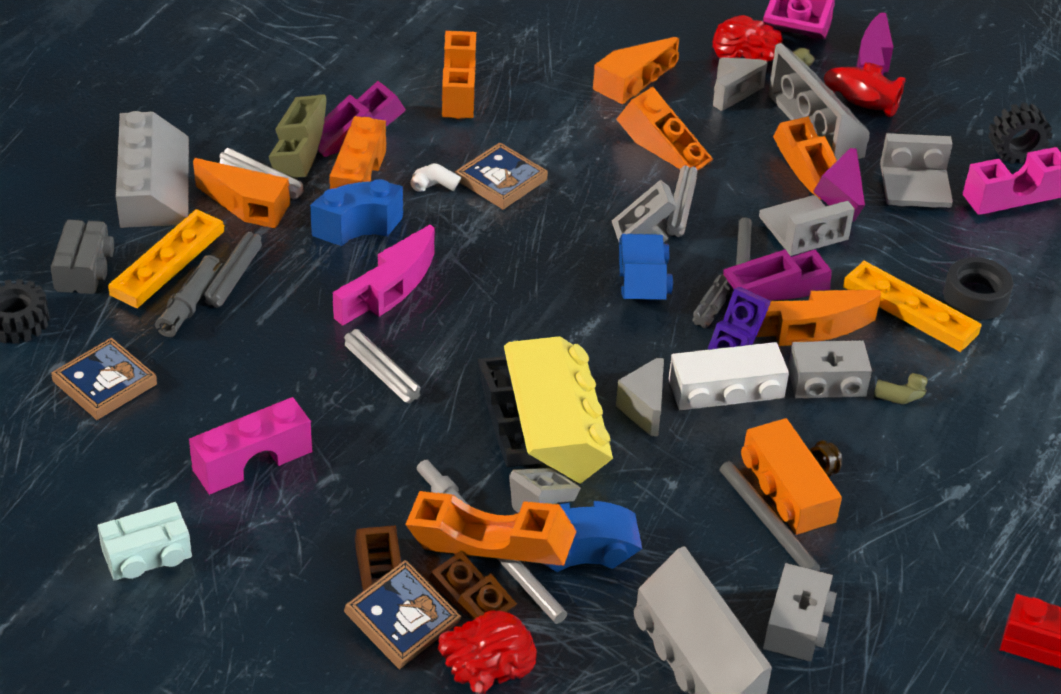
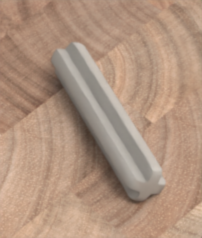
(237, 159)
(682, 197)
(382, 366)

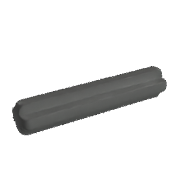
(233, 269)

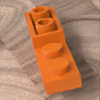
(821, 317)

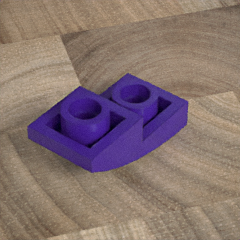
(740, 321)

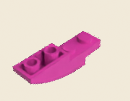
(385, 286)

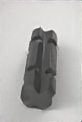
(712, 302)

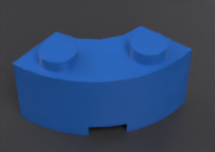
(357, 211)
(644, 267)
(603, 535)

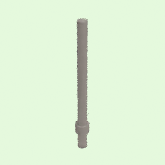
(522, 575)

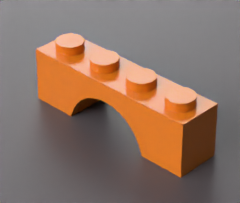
(533, 535)

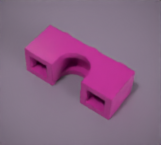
(994, 188)
(223, 452)

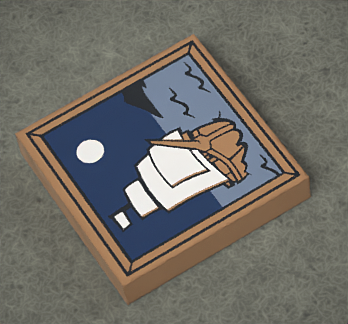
(501, 175)
(104, 378)
(402, 614)

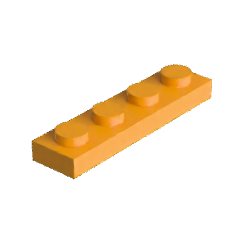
(166, 258)
(915, 306)

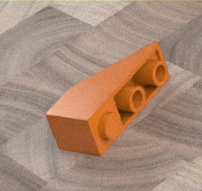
(633, 68)
(661, 131)
(244, 192)

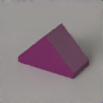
(843, 183)

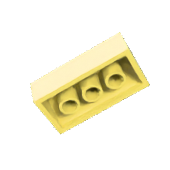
(558, 406)

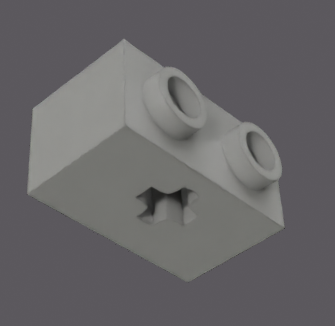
(829, 369)
(798, 612)

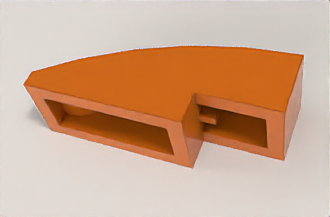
(804, 150)

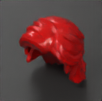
(746, 38)
(488, 649)

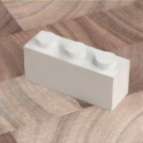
(728, 376)

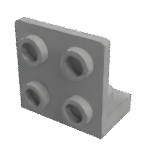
(916, 170)
(808, 223)

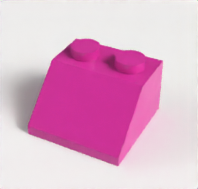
(800, 16)

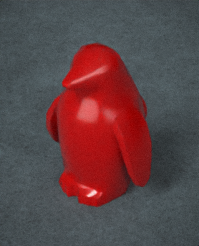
(866, 87)

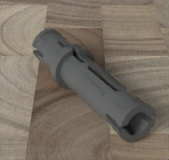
(184, 302)

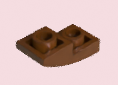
(469, 588)

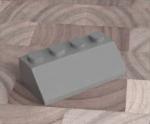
(803, 94)
(151, 171)
(699, 631)

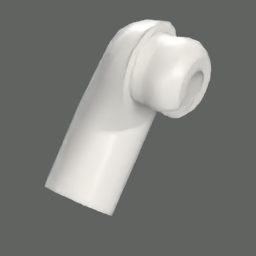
(432, 175)

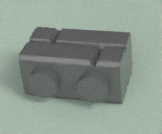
(81, 256)

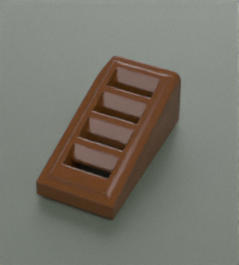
(372, 539)

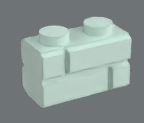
(145, 541)

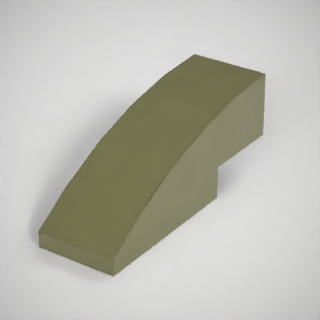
(299, 136)

